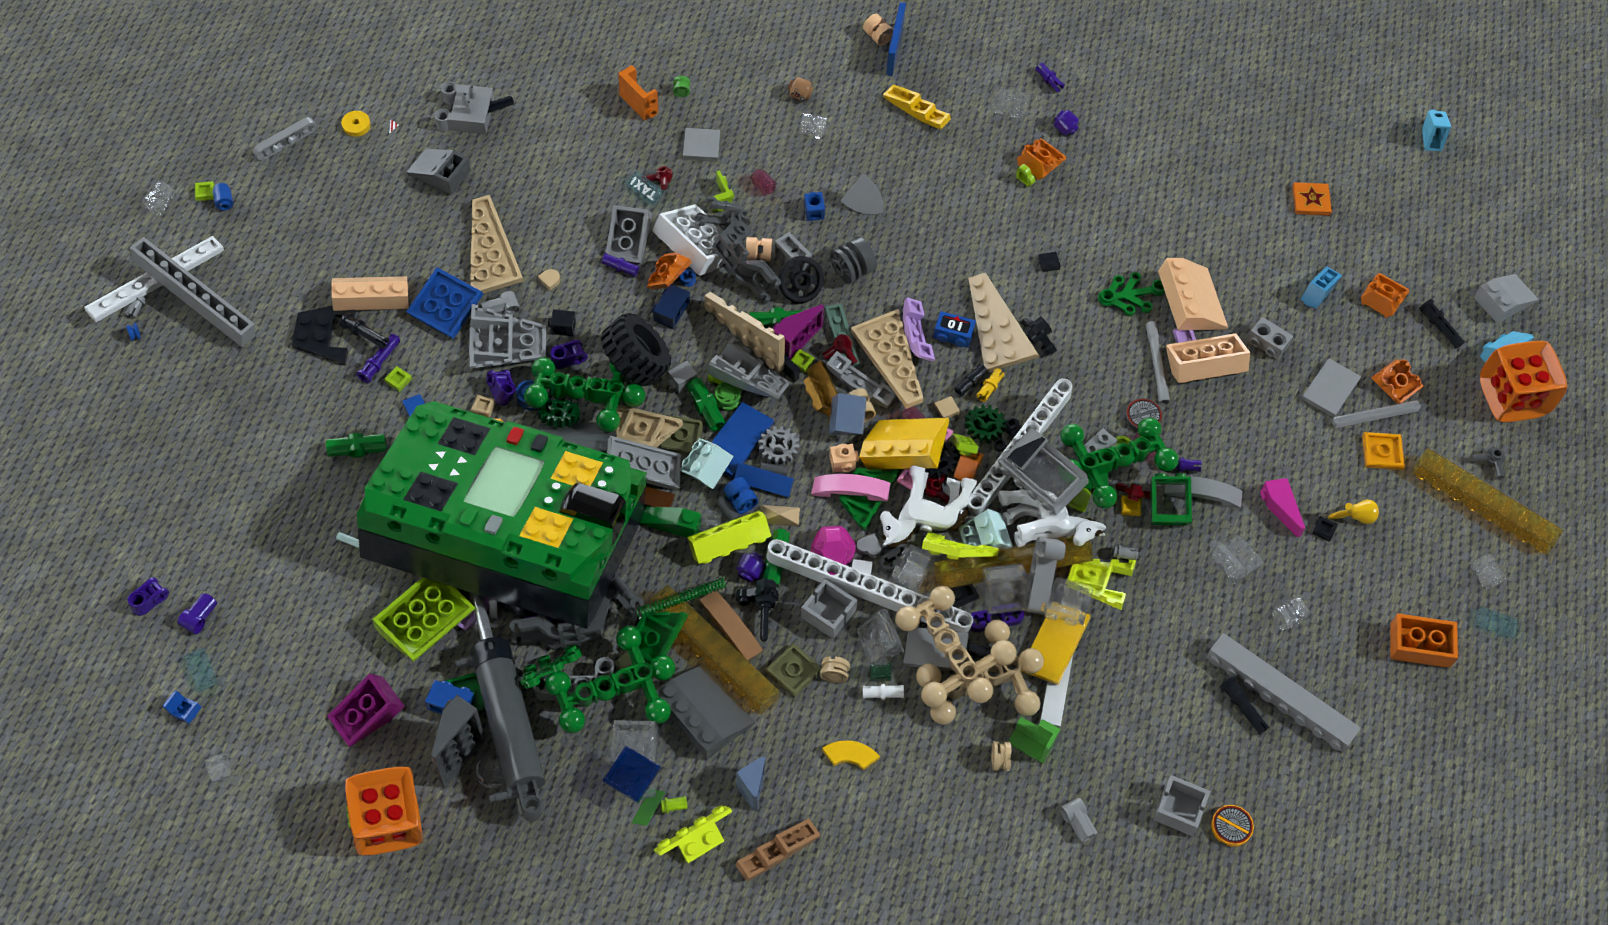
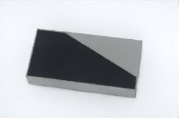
(1027, 449)

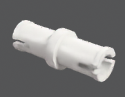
(883, 691)

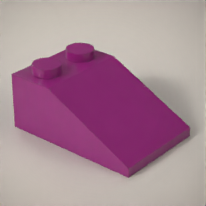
(800, 328)
(365, 709)

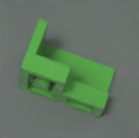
(1034, 739)

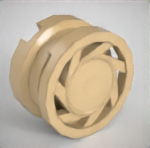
(834, 669)
(1001, 756)

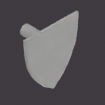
(864, 197)

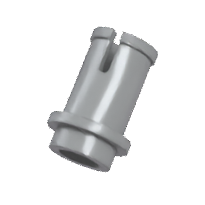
(134, 307)
(1124, 553)

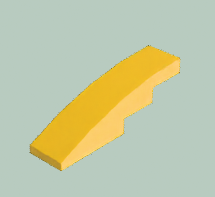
(915, 106)

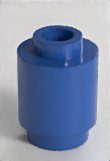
(222, 196)

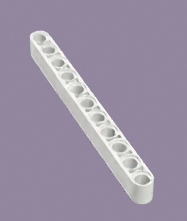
(861, 580)

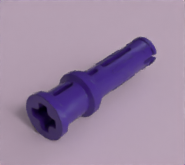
(374, 364)

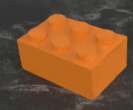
(1423, 640)

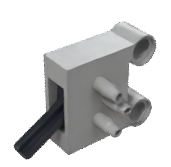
(470, 108)

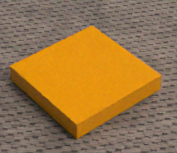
(1383, 451)

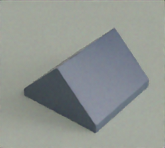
(847, 415)
(750, 781)

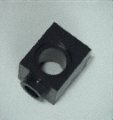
(562, 322)

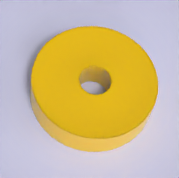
(352, 129)

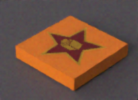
(1311, 198)

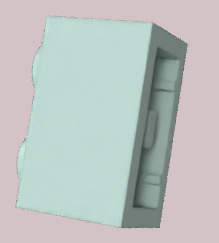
(706, 462)
(986, 529)

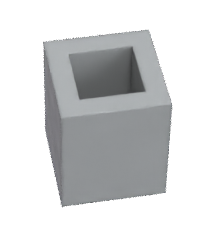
(680, 376)

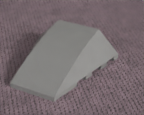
(503, 339)
(746, 372)

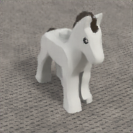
(926, 513)
(1048, 524)

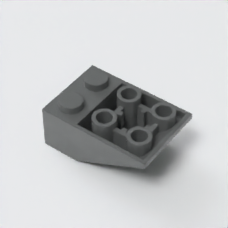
(441, 169)

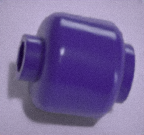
(1066, 122)
(750, 566)

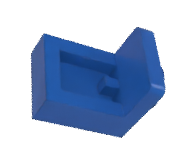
(181, 707)

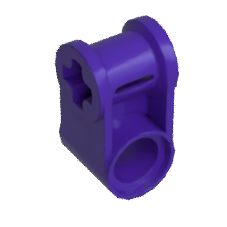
(569, 354)
(501, 386)
(148, 596)

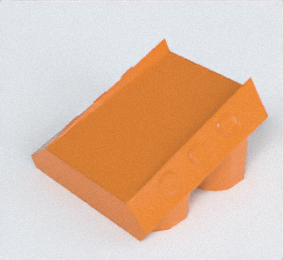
(1040, 158)
(667, 270)
(1384, 295)
(1398, 380)

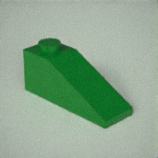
(672, 520)

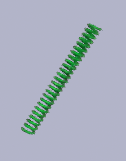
(699, 592)

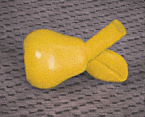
(1364, 511)

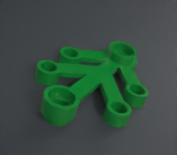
(1129, 294)
(531, 677)

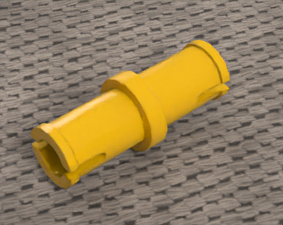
(990, 385)

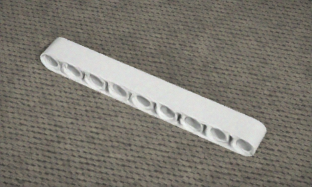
(1040, 426)

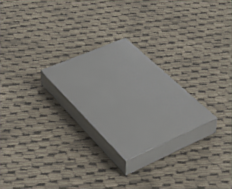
(1331, 387)
(922, 650)

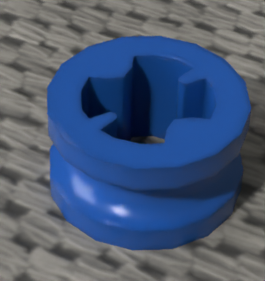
(689, 282)
(133, 331)

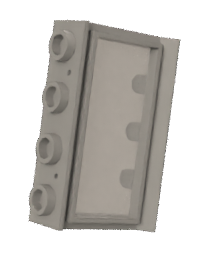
(1047, 477)

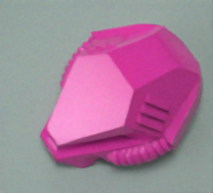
(834, 544)

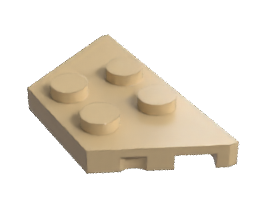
(645, 426)

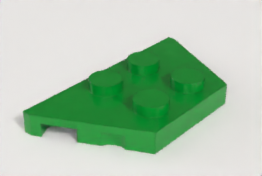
(860, 507)
(659, 633)

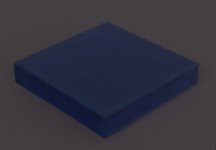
(631, 774)

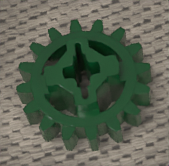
(559, 413)
(985, 423)

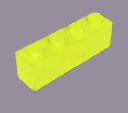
(729, 537)

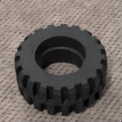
(636, 349)

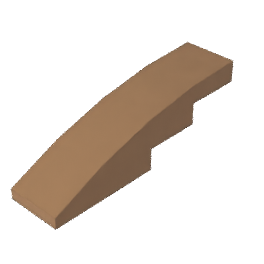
(731, 625)
(777, 850)

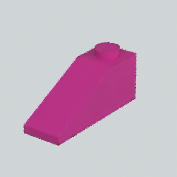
(1282, 503)

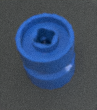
(740, 495)

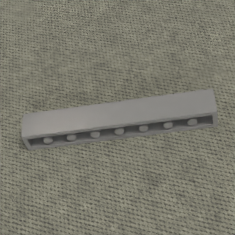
(192, 292)
(1283, 693)

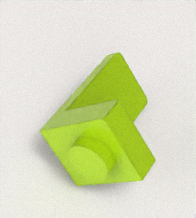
(727, 194)

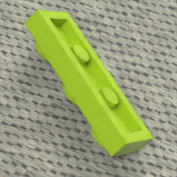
(964, 444)

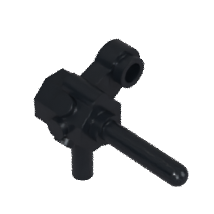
(1037, 332)
(764, 598)

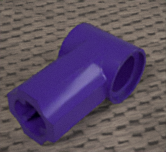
(194, 618)

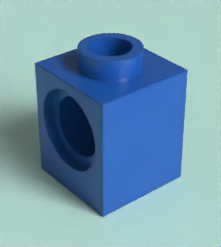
(814, 206)

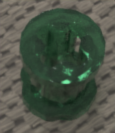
(880, 671)

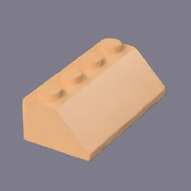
(369, 293)
(1208, 358)

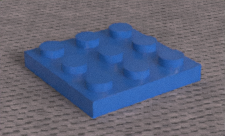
(444, 303)

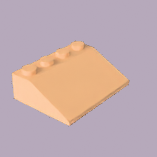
(1191, 295)

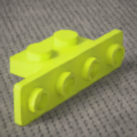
(697, 838)

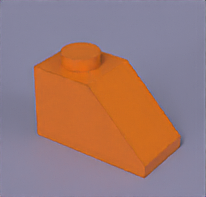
(968, 466)

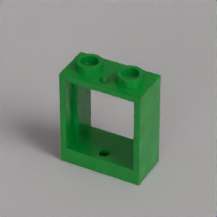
(1171, 519)

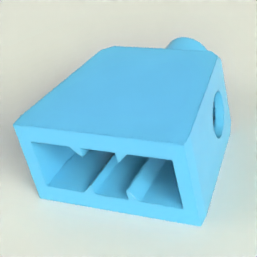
(1435, 125)

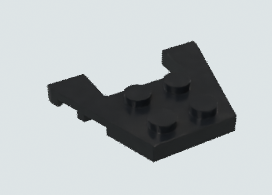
(314, 333)

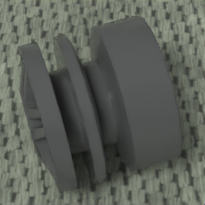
(853, 260)

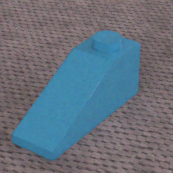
(1320, 287)

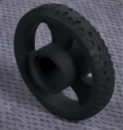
(793, 293)

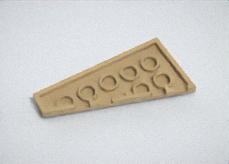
(491, 255)
(750, 331)
(999, 333)
(890, 353)

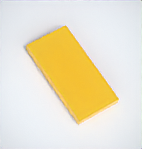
(1057, 645)

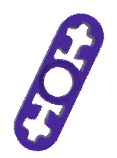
(980, 615)

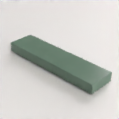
(838, 325)

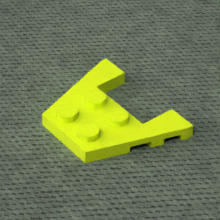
(938, 544)
(1097, 576)

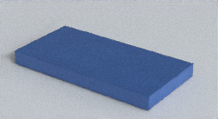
(896, 37)
(742, 435)

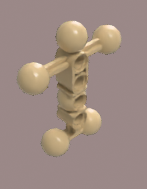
(1030, 661)
(978, 688)

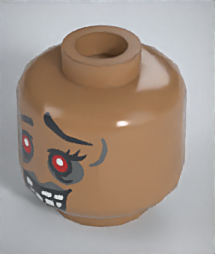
(800, 89)

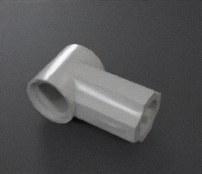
(505, 304)
(1076, 814)

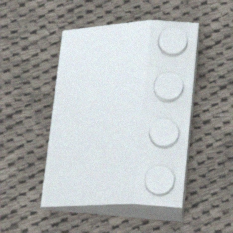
(689, 239)

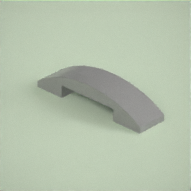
(854, 379)
(1209, 489)

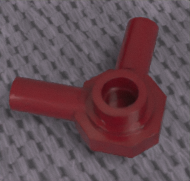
(662, 175)
(841, 344)
(934, 489)
(1134, 491)

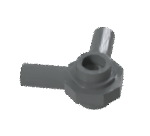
(1494, 457)

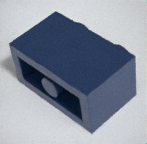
(671, 306)

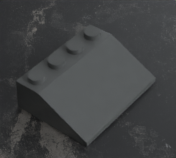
(582, 434)
(704, 710)
(456, 739)

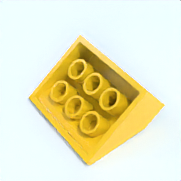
(904, 443)

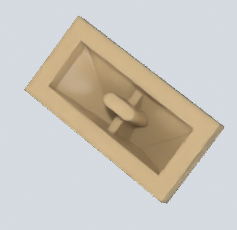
(781, 515)

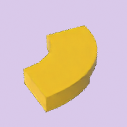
(850, 752)

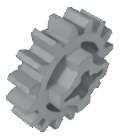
(779, 445)

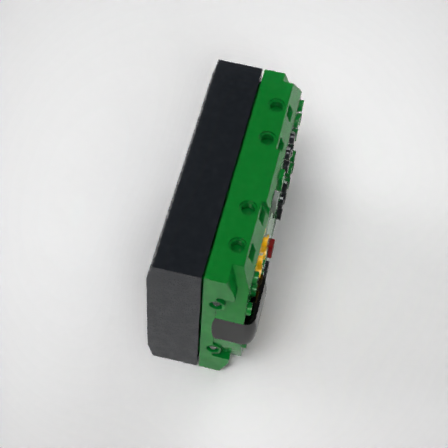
(502, 512)

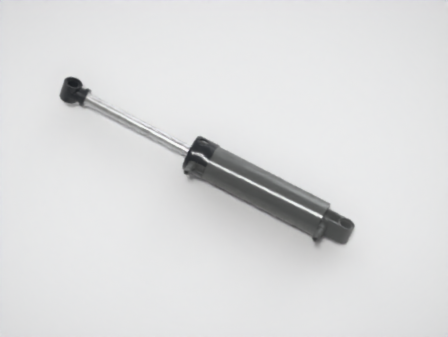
(506, 716)

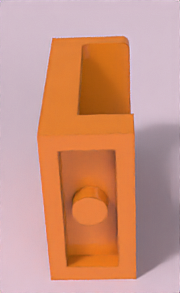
(643, 103)

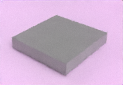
(701, 144)

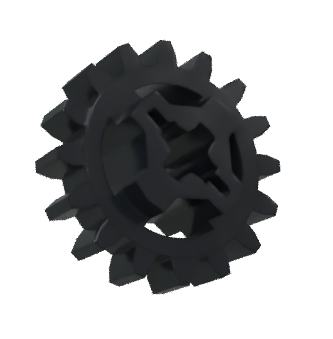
(945, 461)

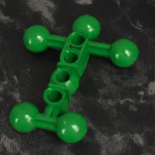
(595, 390)
(1149, 441)
(628, 639)

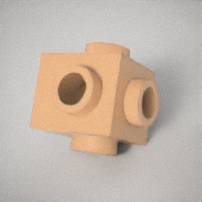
(843, 458)

